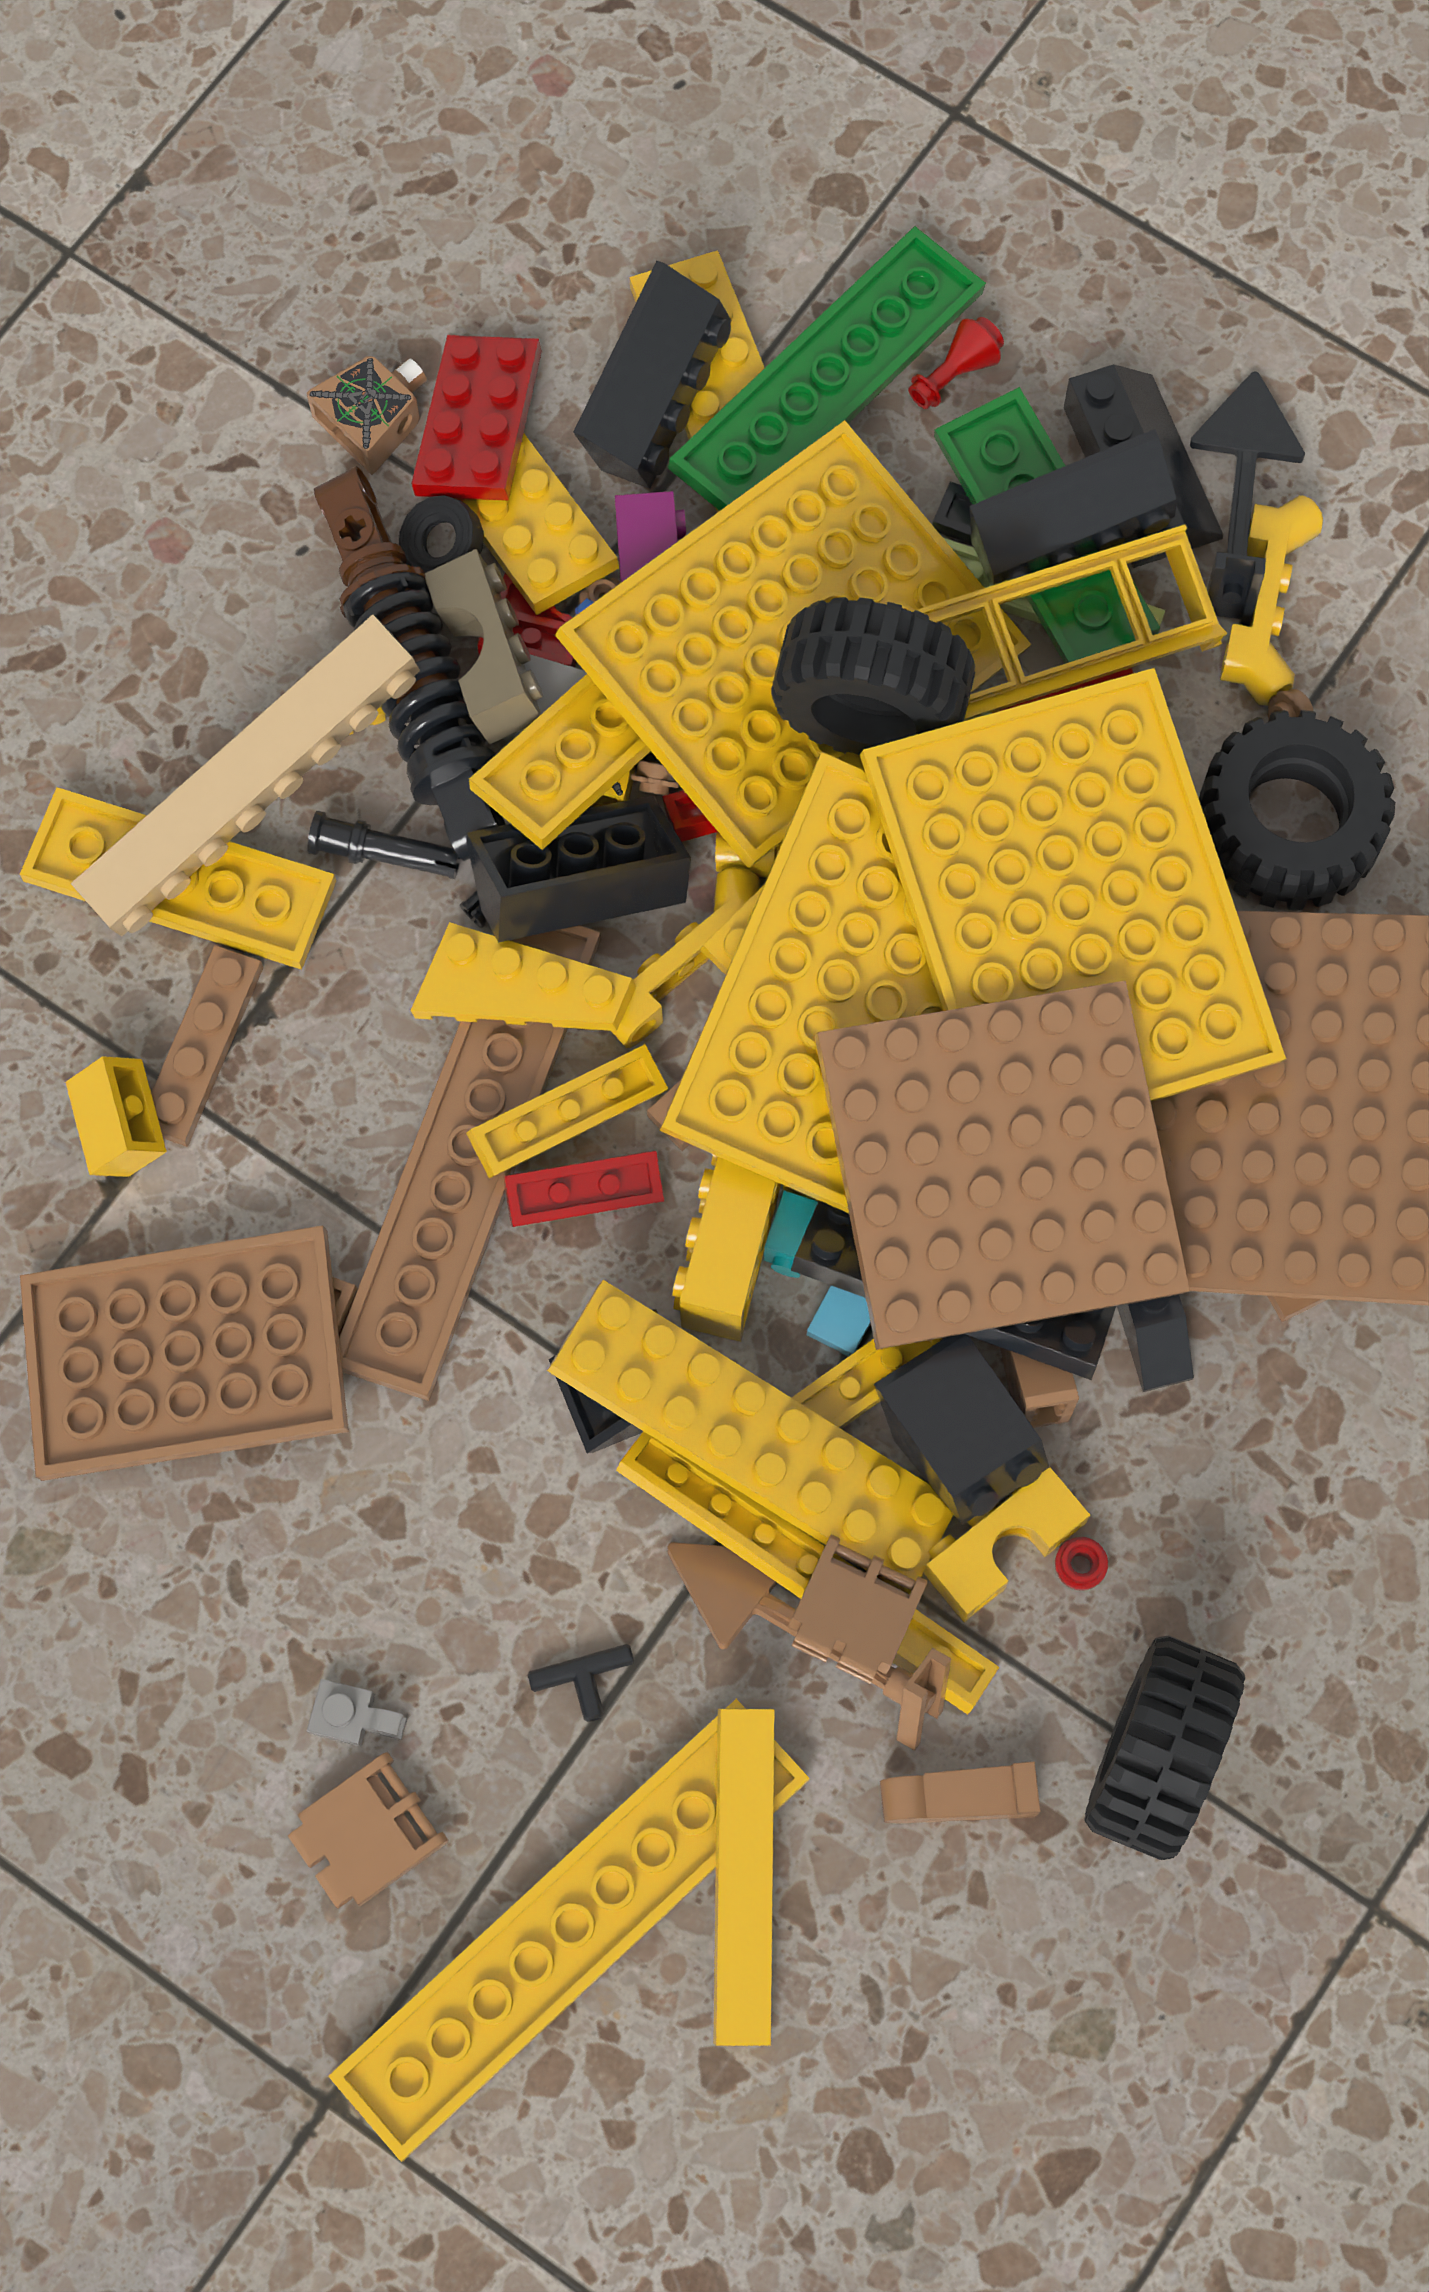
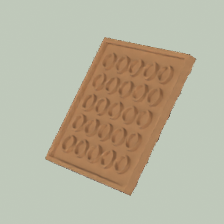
(1001, 1164)

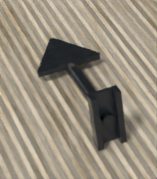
(1250, 429)

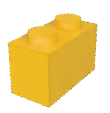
(115, 1116)

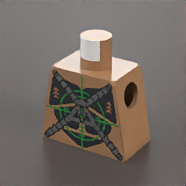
(369, 408)

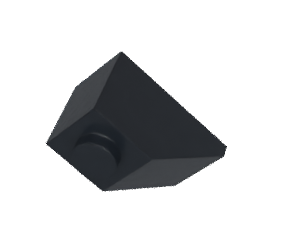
(1158, 1341)

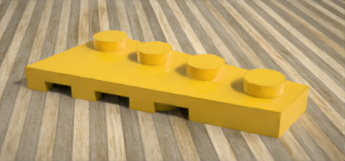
(518, 984)

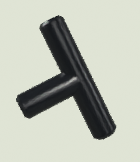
(582, 1672)

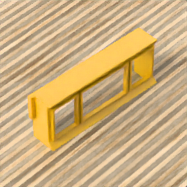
(1201, 632)

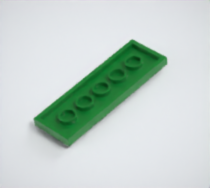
(1001, 449)

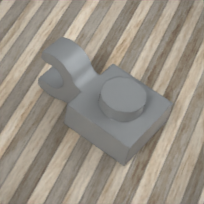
(347, 1712)

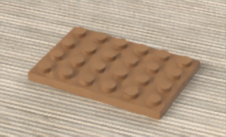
(183, 1353)

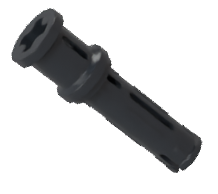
(362, 843)

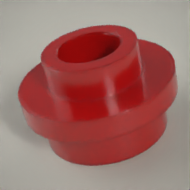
(1081, 1547)

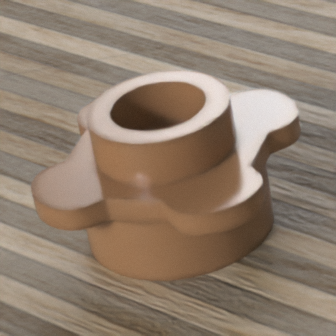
(653, 777)

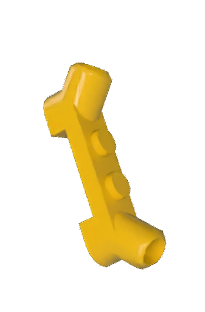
(1248, 651)
(663, 973)

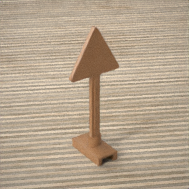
(733, 1591)

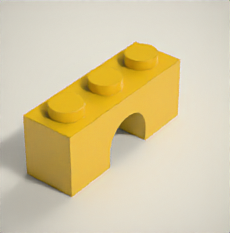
(965, 1567)

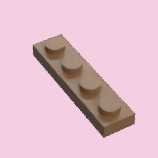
(203, 1042)

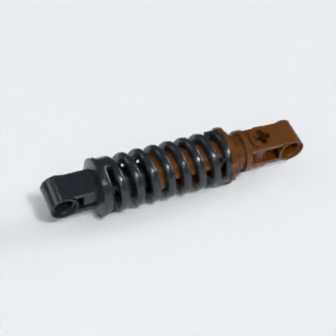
(434, 707)

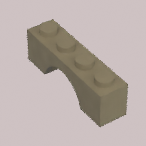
(497, 687)

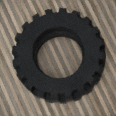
(870, 674)
(1319, 756)
(1165, 1748)

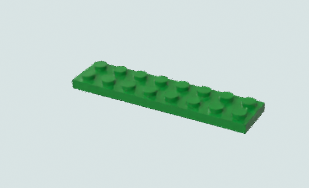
(830, 369)

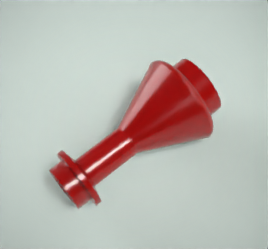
(972, 348)

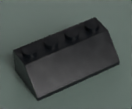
(653, 376)
(1124, 403)
(1074, 510)
(599, 868)

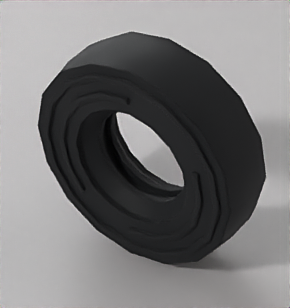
(429, 514)

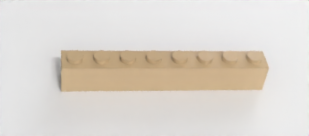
(247, 777)

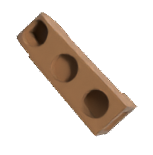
(962, 1795)

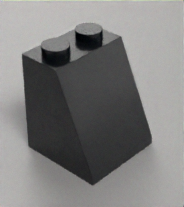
(961, 1427)

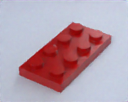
(477, 417)

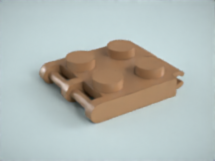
(854, 1612)
(364, 1834)

